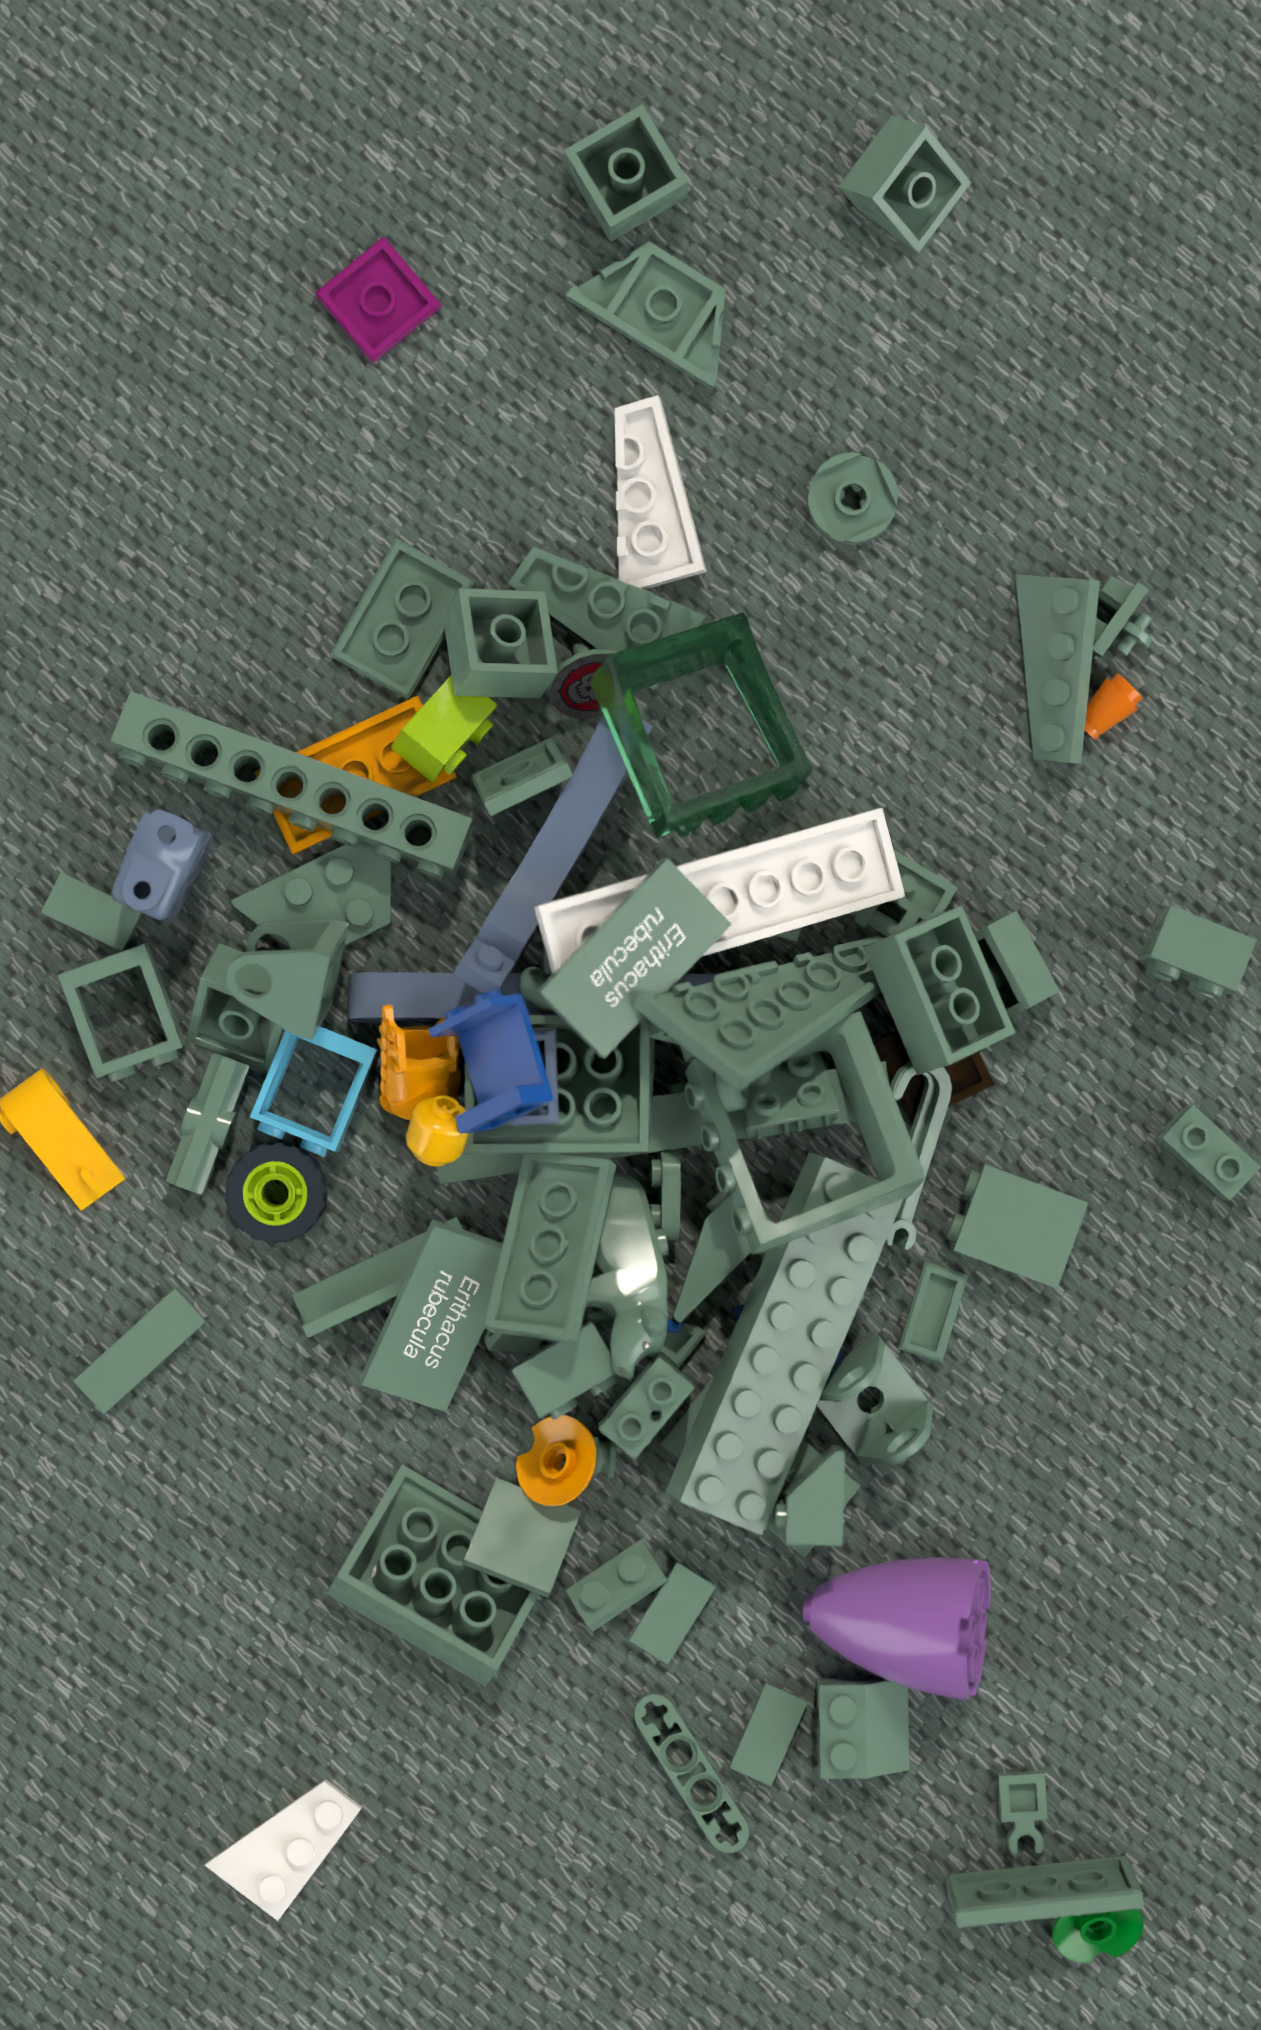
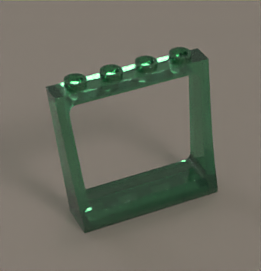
(660, 660)

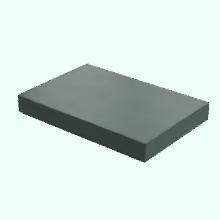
(400, 619)

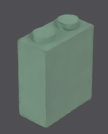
(1016, 1225)

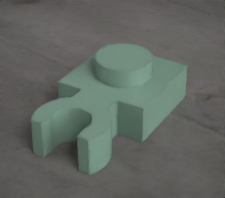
(1022, 1802)

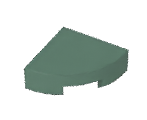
(679, 1346)

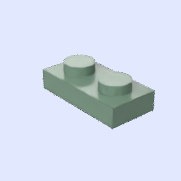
(616, 1585)

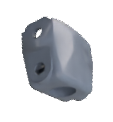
(161, 872)

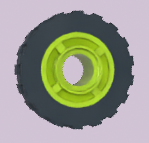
(247, 1197)

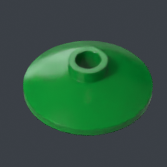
(1088, 1934)

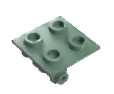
(791, 1093)

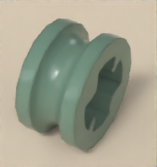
(605, 1458)

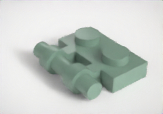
(924, 897)

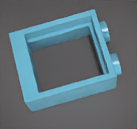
(312, 1139)

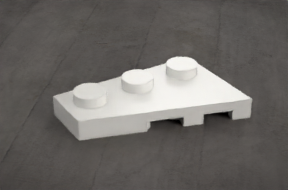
(286, 1850)

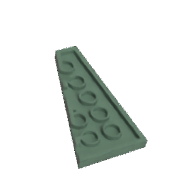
(764, 1011)

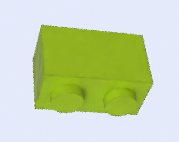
(442, 729)

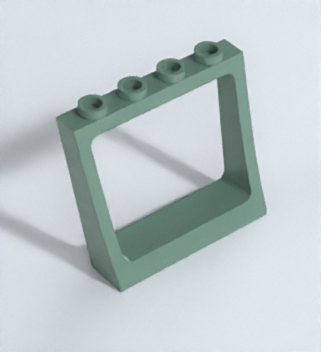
(876, 1116)

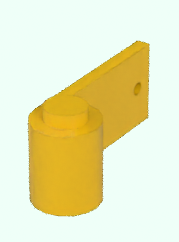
(59, 1138)

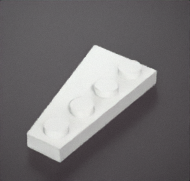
(654, 515)

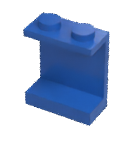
(499, 1059)

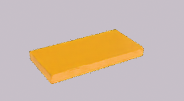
(366, 753)

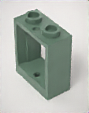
(96, 970)
(630, 1419)

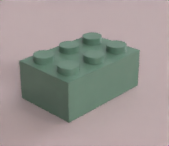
(939, 990)

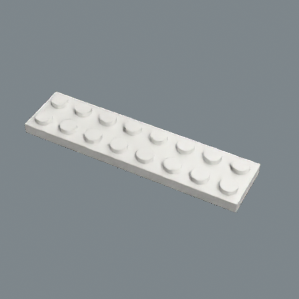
(758, 886)

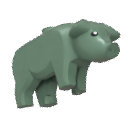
(631, 1276)

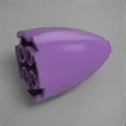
(909, 1621)

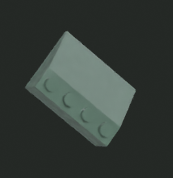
(600, 1100)
(413, 1579)

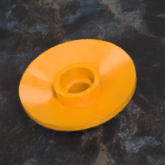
(541, 1470)

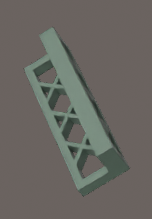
(358, 1286)

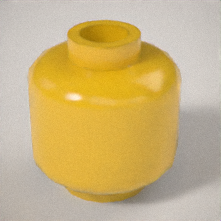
(434, 1131)

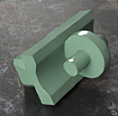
(1123, 601)

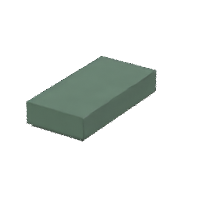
(91, 912)
(932, 1311)
(672, 1613)
(768, 1733)

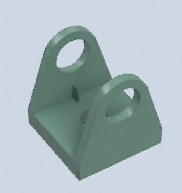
(301, 977)
(897, 1417)

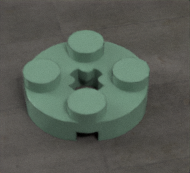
(862, 475)

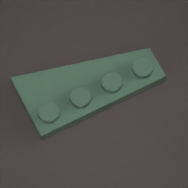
(600, 606)

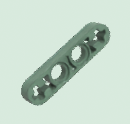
(687, 1774)

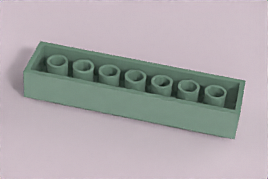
(781, 1353)

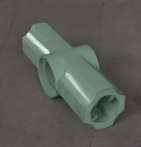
(208, 1123)

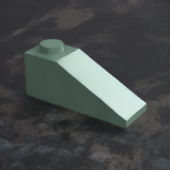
(714, 1255)

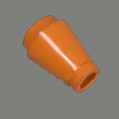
(1110, 705)

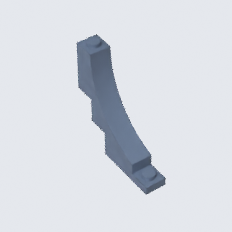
(547, 863)

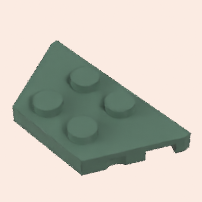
(660, 308)
(339, 885)

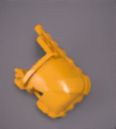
(412, 1065)

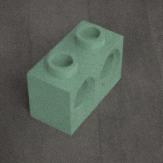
(1207, 1152)

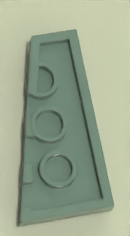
(1057, 655)

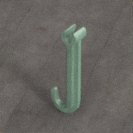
(924, 1138)

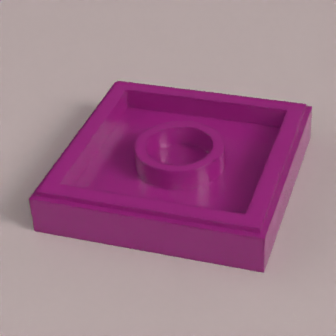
(378, 300)

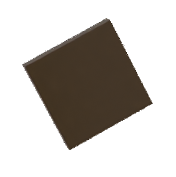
(966, 1075)

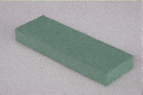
(140, 1351)

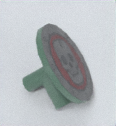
(571, 688)

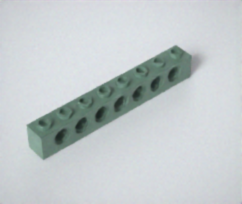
(146, 718)

